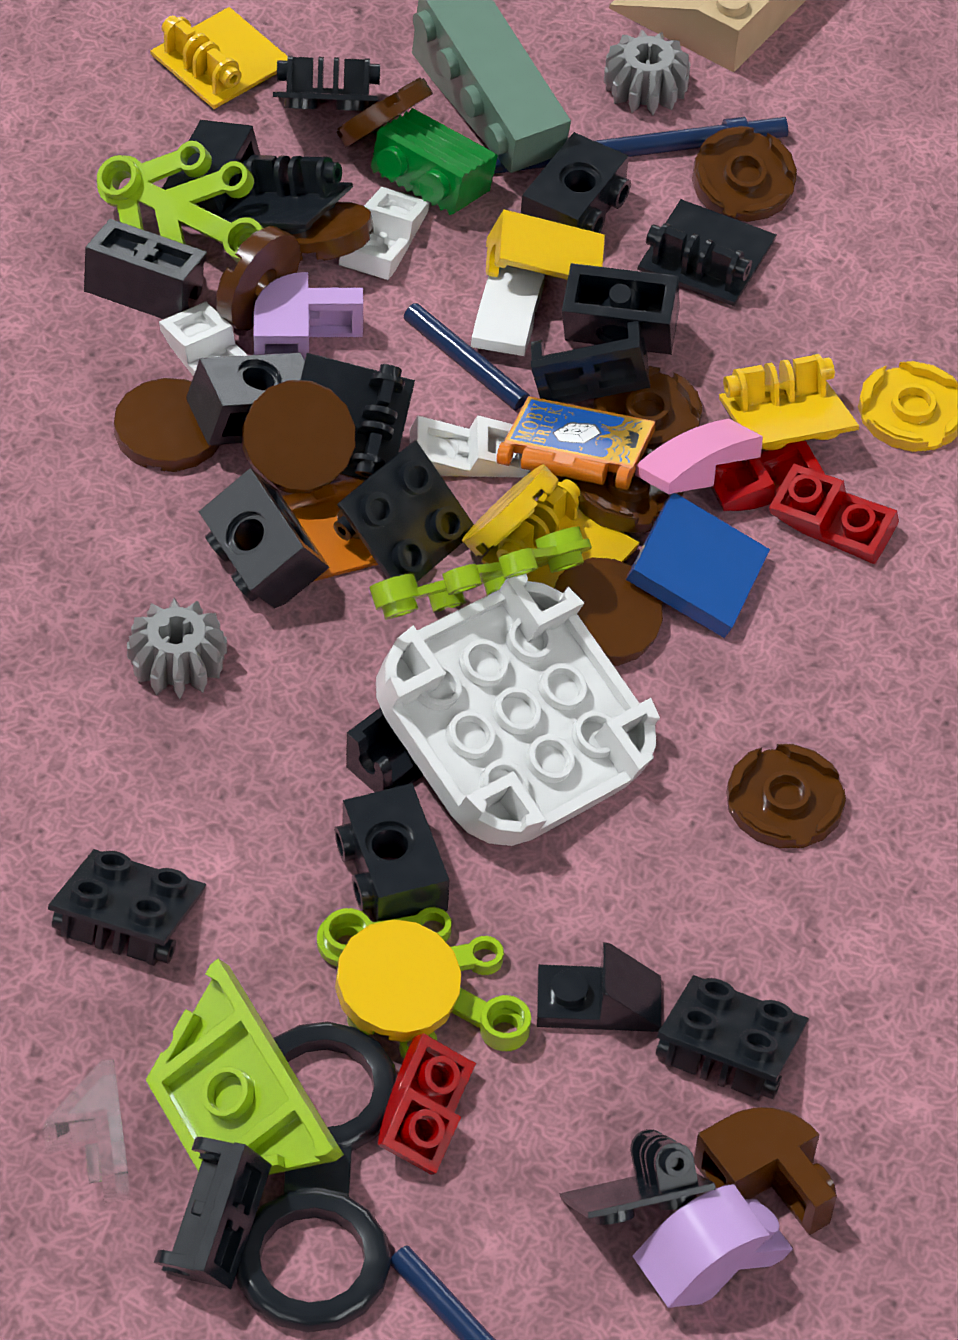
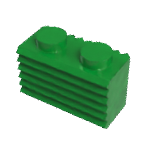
(433, 161)

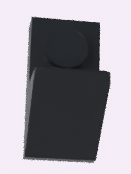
(607, 997)

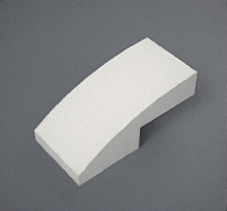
(395, 223)
(508, 311)
(199, 334)
(465, 450)

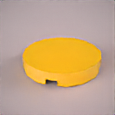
(911, 421)
(509, 510)
(398, 980)

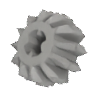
(647, 71)
(176, 647)

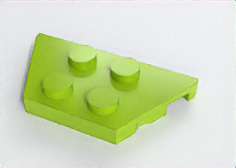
(235, 1085)

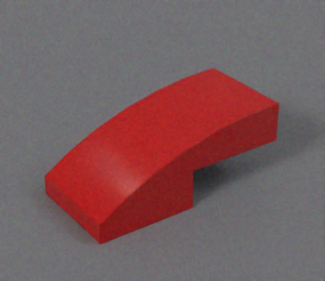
(756, 481)

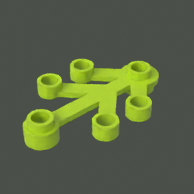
(177, 203)
(558, 550)
(468, 1006)

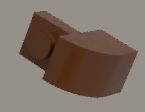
(769, 1150)

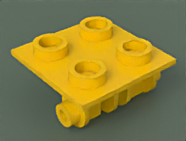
(217, 56)
(787, 408)
(557, 513)

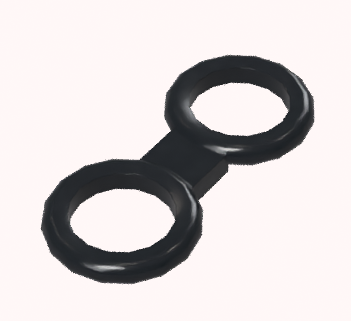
(324, 1193)

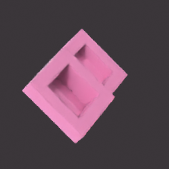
(692, 457)

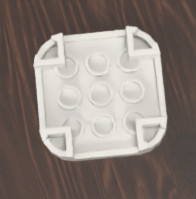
(515, 712)

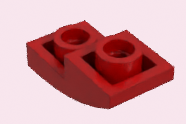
(824, 511)
(423, 1103)

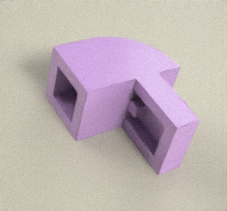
(292, 312)
(707, 1244)

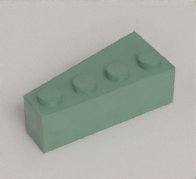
(489, 79)

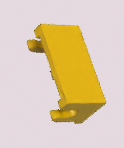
(540, 245)

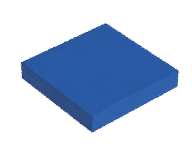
(698, 564)

